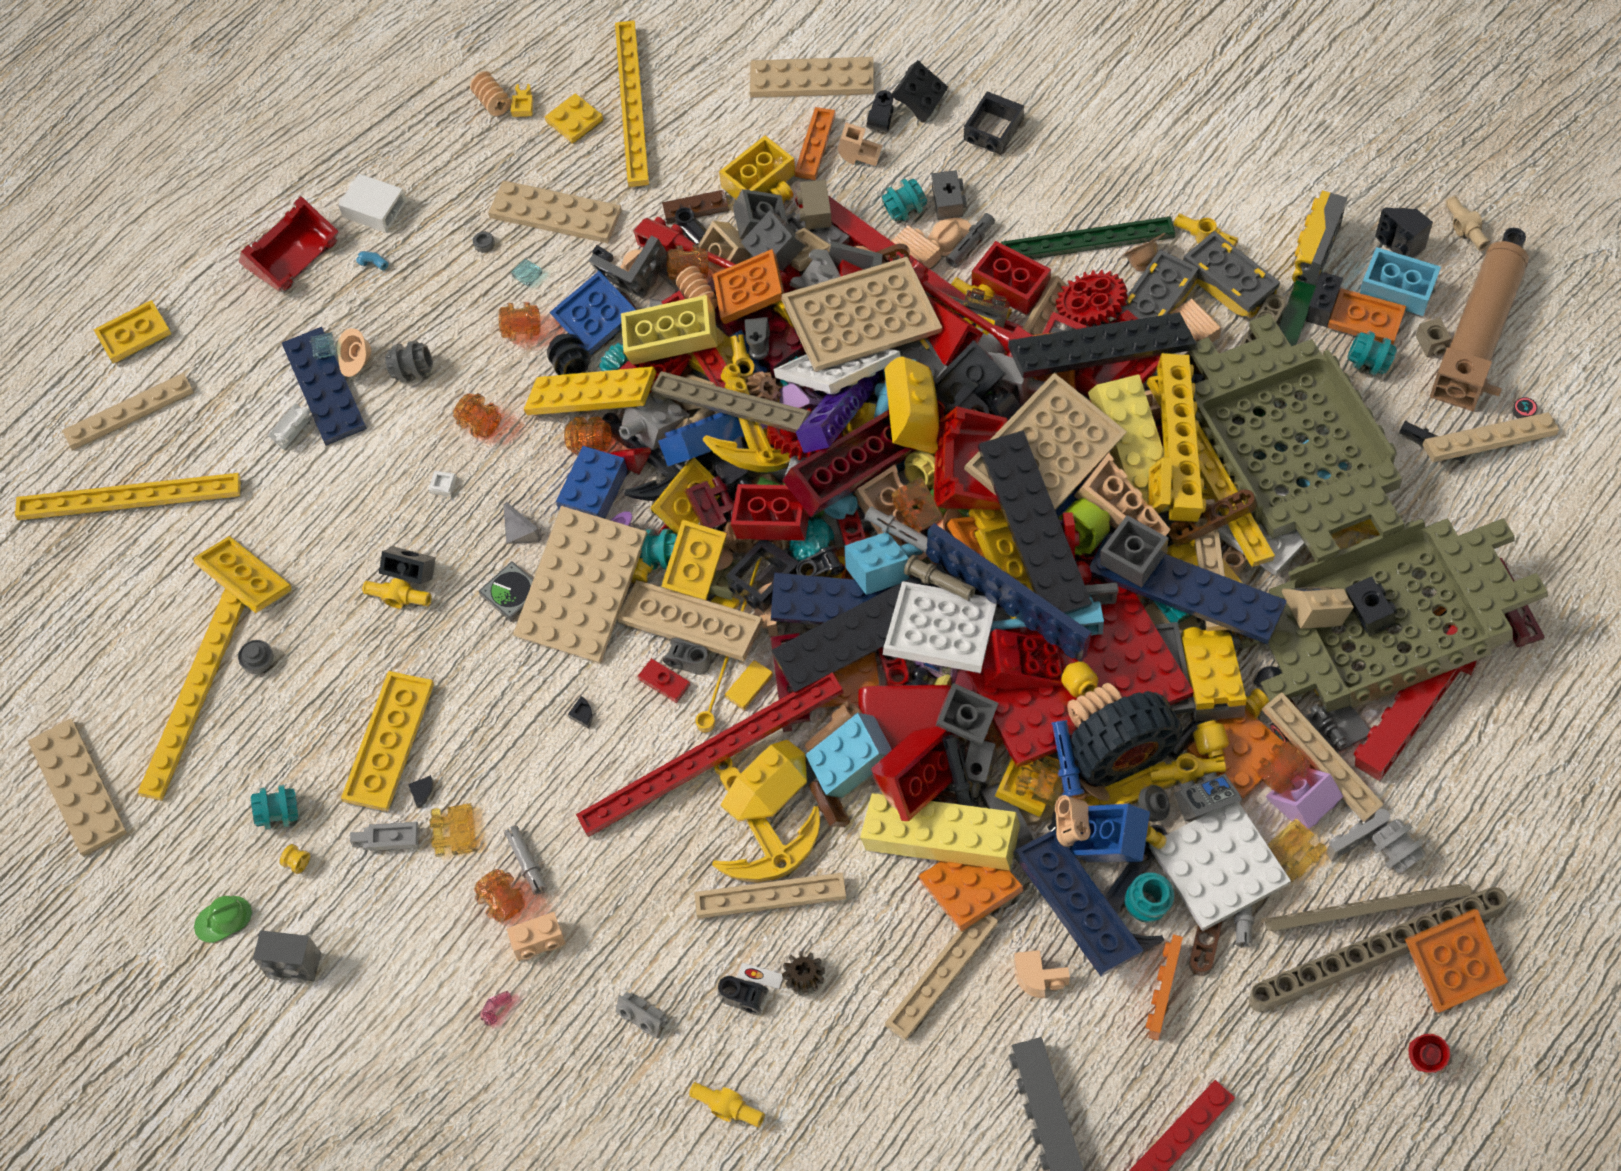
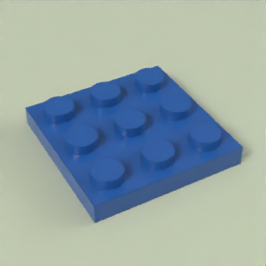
(592, 312)

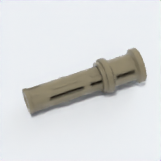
(929, 574)

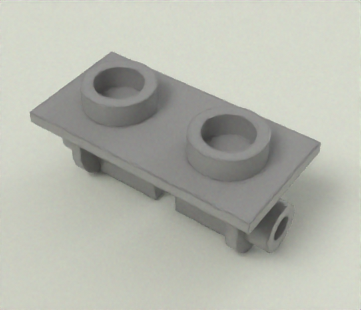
(632, 1008)

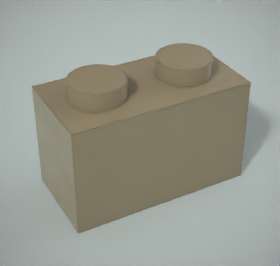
(815, 204)

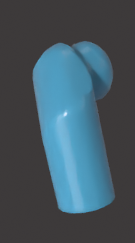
(375, 258)

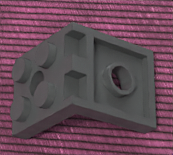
(856, 256)
(642, 273)

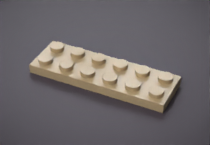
(812, 77)
(555, 211)
(690, 619)
(77, 787)

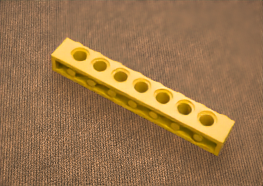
(1180, 436)

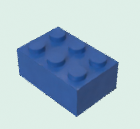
(688, 440)
(593, 482)
(1115, 834)

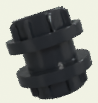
(568, 354)

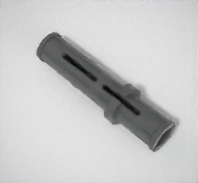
(975, 233)

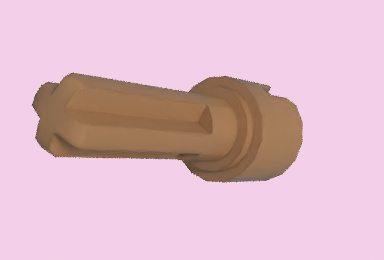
(839, 717)

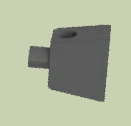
(980, 759)

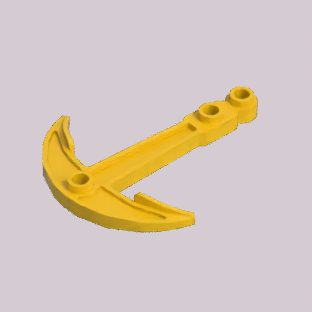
(760, 455)
(773, 849)

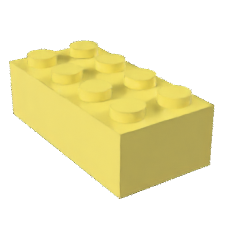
(669, 329)

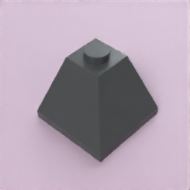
(966, 714)

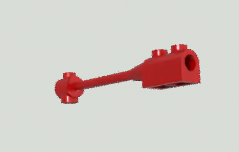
(674, 236)
(998, 332)

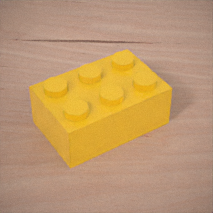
(757, 168)

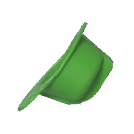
(222, 918)

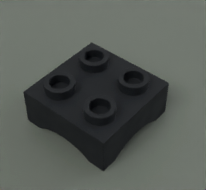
(920, 90)

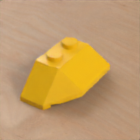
(767, 782)

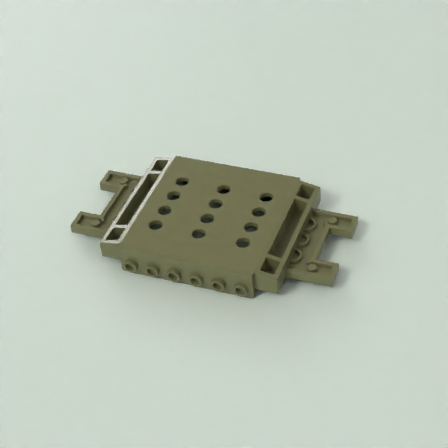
(1273, 371)
(1467, 583)

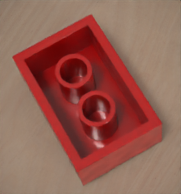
(1012, 276)
(768, 513)

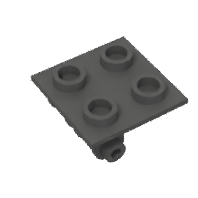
(1338, 727)

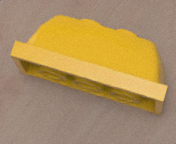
(912, 404)

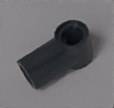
(691, 226)

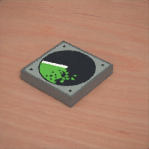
(507, 591)

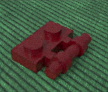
(705, 504)

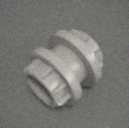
(1398, 845)

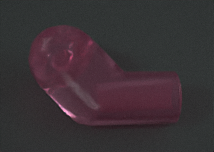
(491, 1006)

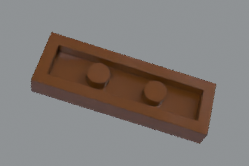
(701, 204)

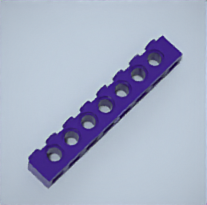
(835, 413)

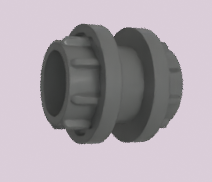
(413, 360)

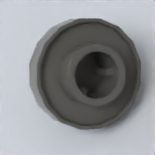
(255, 656)
(1156, 801)

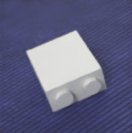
(372, 203)

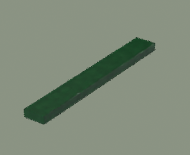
(1093, 238)
(1294, 318)

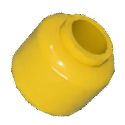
(1079, 679)
(1211, 738)

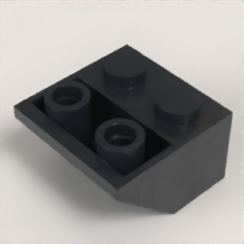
(1403, 230)

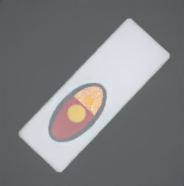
(760, 975)

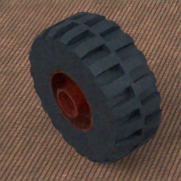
(1125, 738)

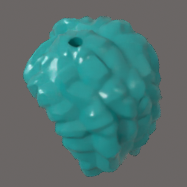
(817, 538)

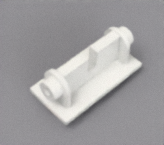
(290, 426)

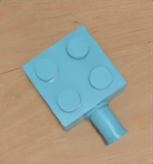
(878, 562)

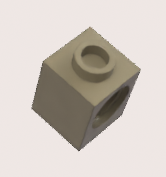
(1432, 330)

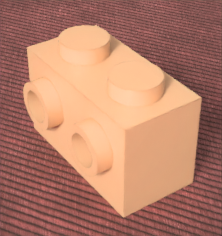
(536, 936)

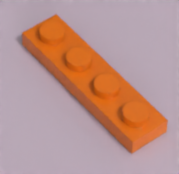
(815, 143)
(1161, 996)

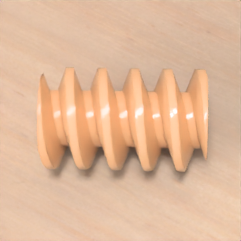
(490, 93)
(693, 285)
(1086, 705)

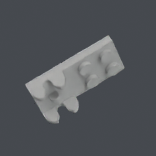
(819, 270)

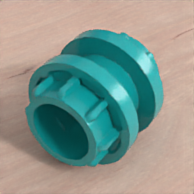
(904, 200)
(1372, 353)
(658, 548)
(274, 807)
(1154, 885)

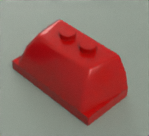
(914, 771)

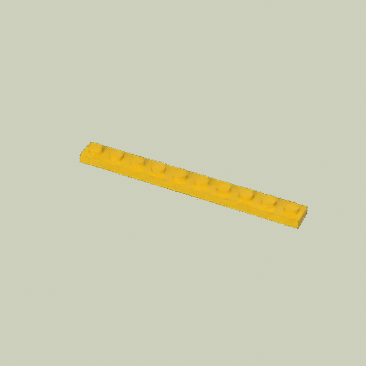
(631, 104)
(1221, 486)
(128, 496)
(191, 697)

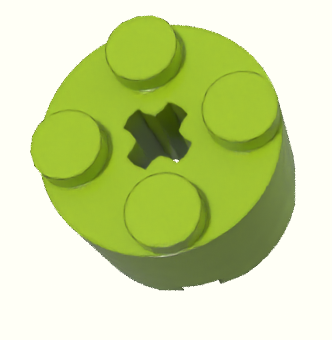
(1090, 523)

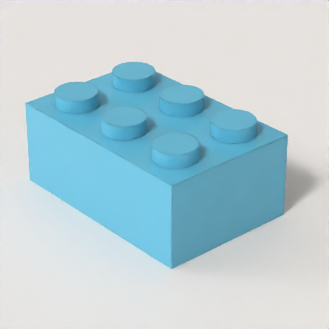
(1400, 280)
(848, 755)

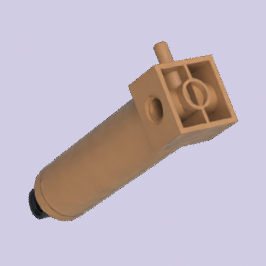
(1471, 351)

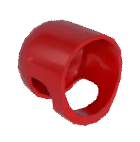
(1429, 1050)

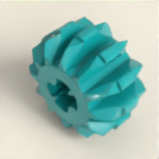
(613, 358)

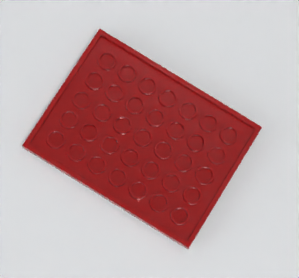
(1125, 655)

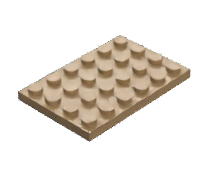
(861, 314)
(1064, 435)
(580, 584)

